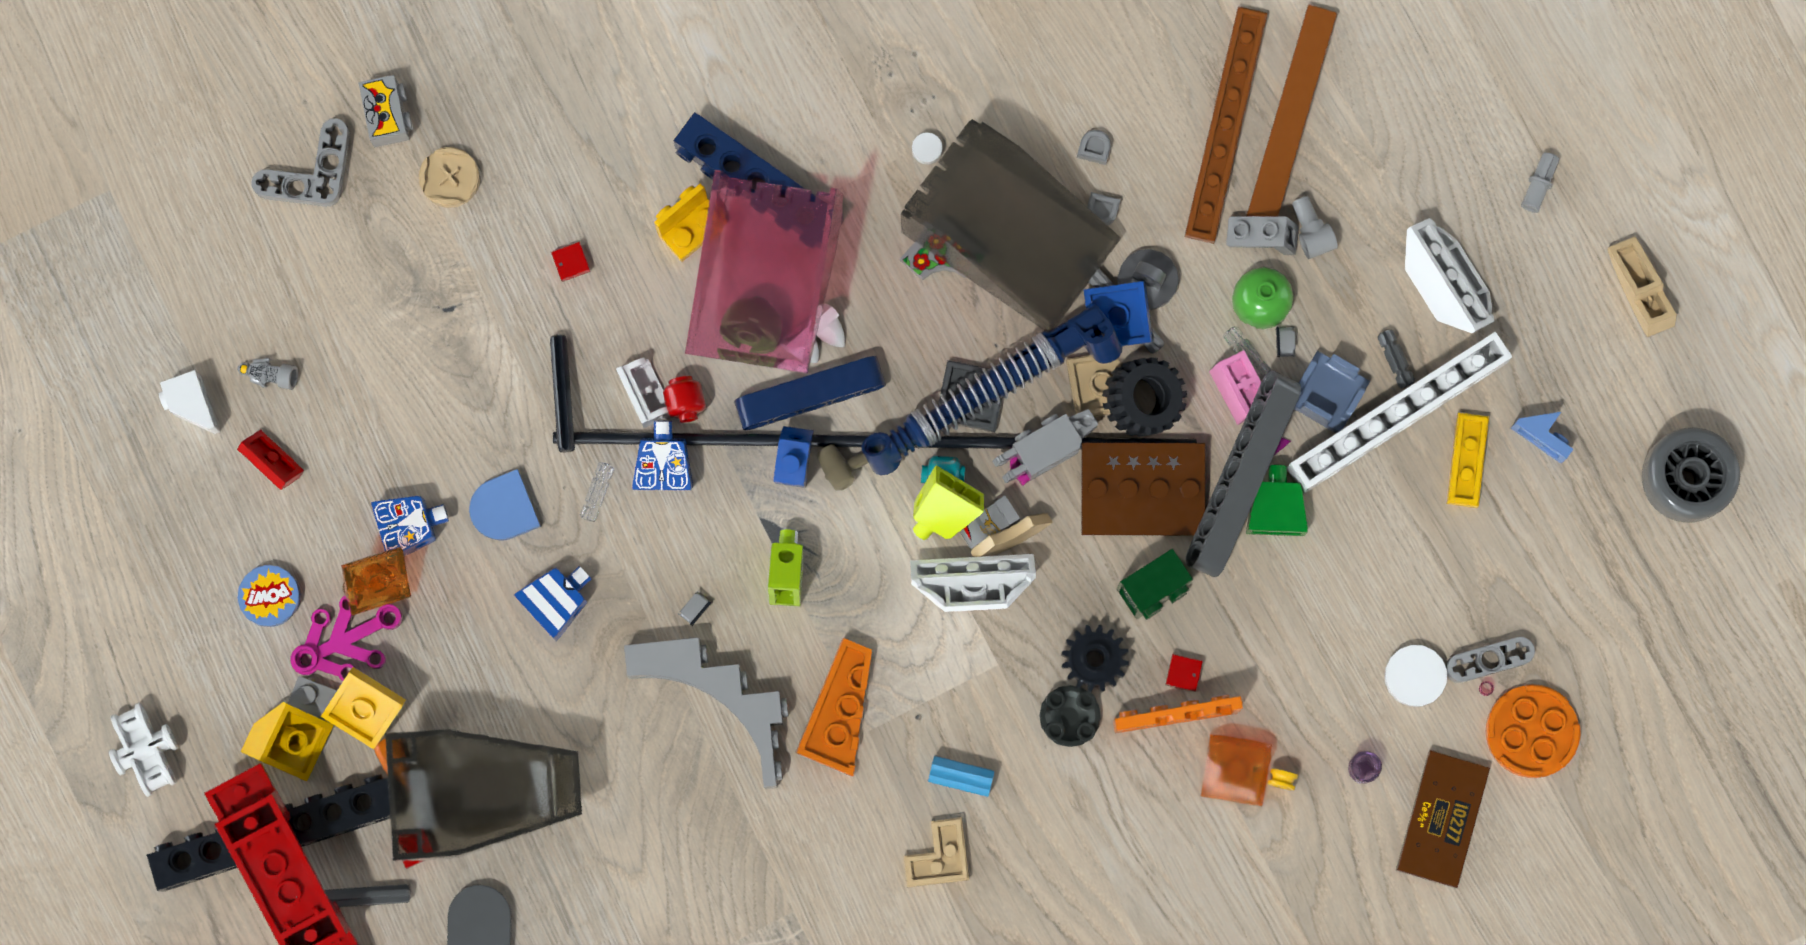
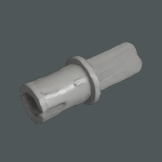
(1540, 182)

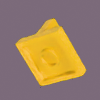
(363, 707)

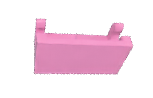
(1237, 384)

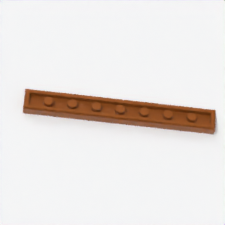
(1292, 112)
(1225, 125)

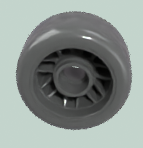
(1707, 458)

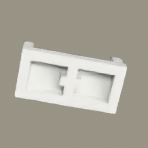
(644, 391)

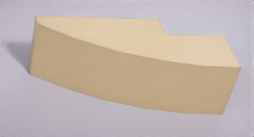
(1642, 287)

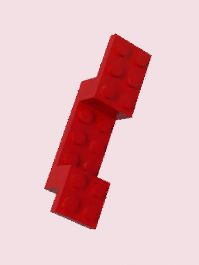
(274, 863)

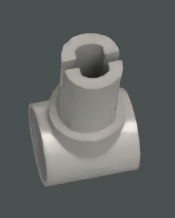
(1315, 236)

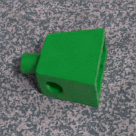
(1278, 507)

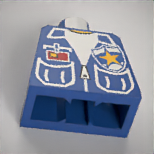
(662, 461)
(407, 522)

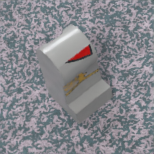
(993, 520)

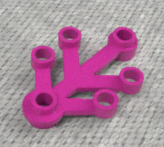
(341, 641)

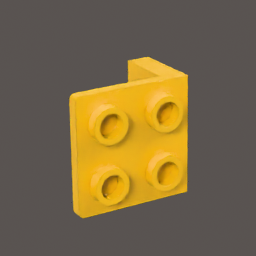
(685, 222)

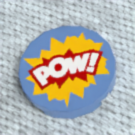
(268, 596)

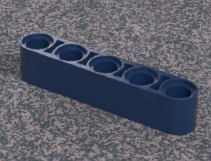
(810, 393)

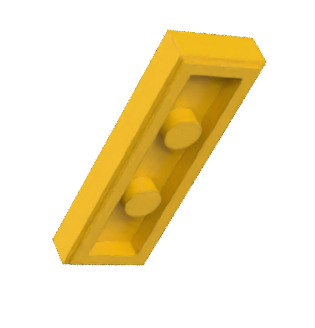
(1467, 460)

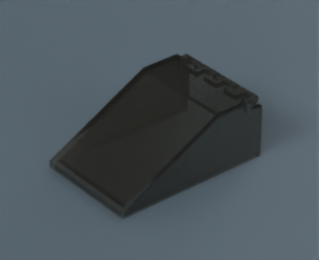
(1008, 226)

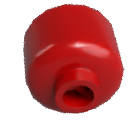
(684, 398)

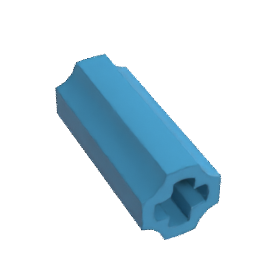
(961, 776)

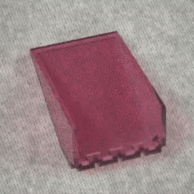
(763, 273)

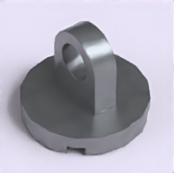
(1156, 271)

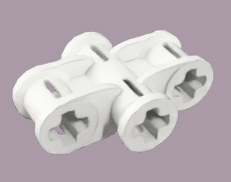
(143, 749)

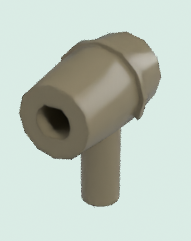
(837, 469)

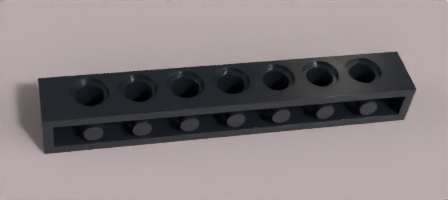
(168, 874)

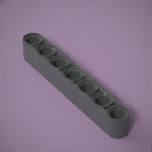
(1243, 474)

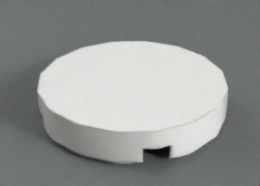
(1415, 675)

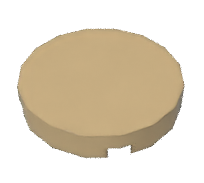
(449, 177)

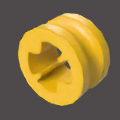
(1282, 779)

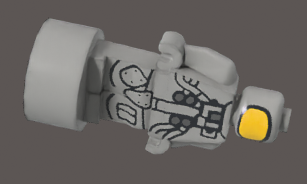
(262, 372)

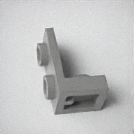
(1263, 233)

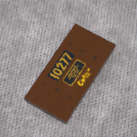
(1442, 819)

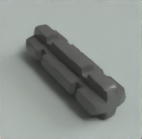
(1396, 358)

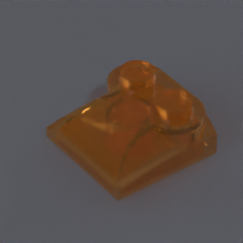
(375, 580)
(1236, 770)

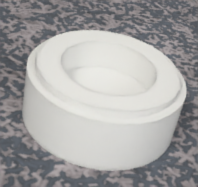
(927, 148)

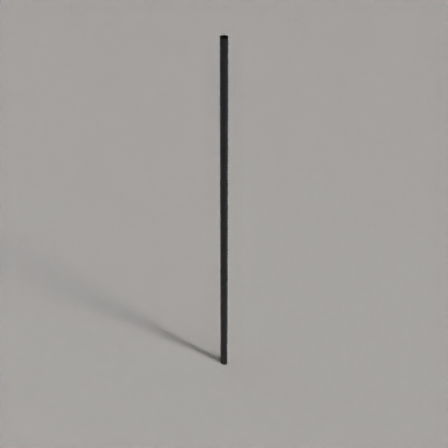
(725, 439)

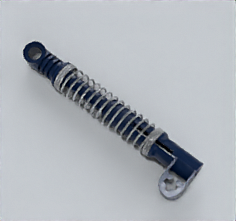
(1046, 352)

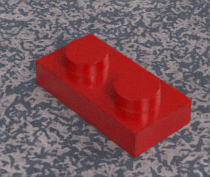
(270, 459)

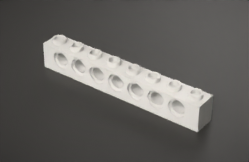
(1399, 412)

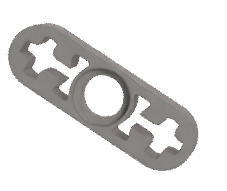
(1509, 645)

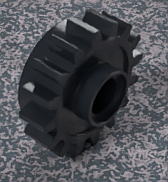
(1101, 643)

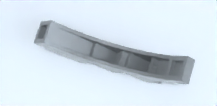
(683, 663)

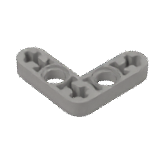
(312, 183)

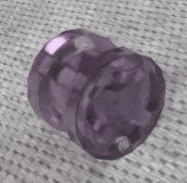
(1357, 770)

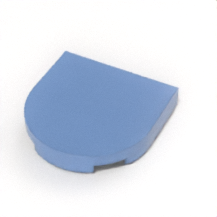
(503, 508)

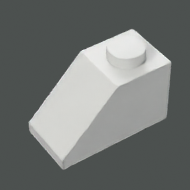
(188, 400)

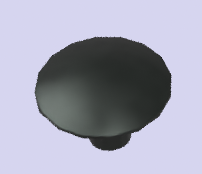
(1070, 716)

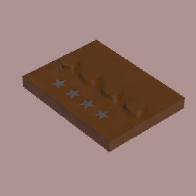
(1142, 488)

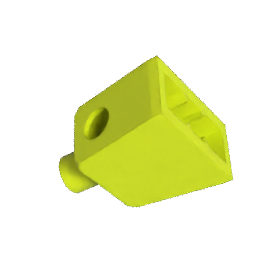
(945, 505)

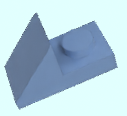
(1536, 431)

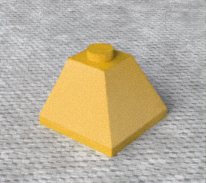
(288, 740)

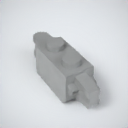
(1047, 446)

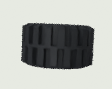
(1167, 392)

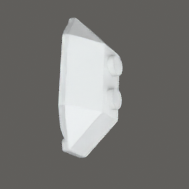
(1446, 278)
(973, 581)

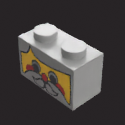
(385, 111)

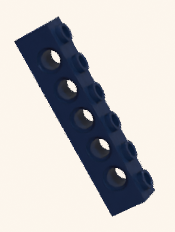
(700, 132)

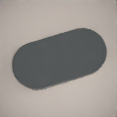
(479, 917)

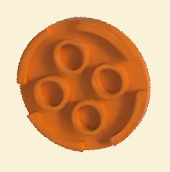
(1532, 731)

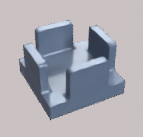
(1330, 391)

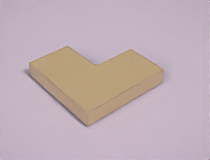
(946, 863)

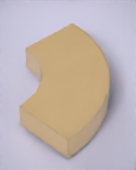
(1012, 536)

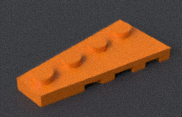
(1187, 712)
(837, 714)

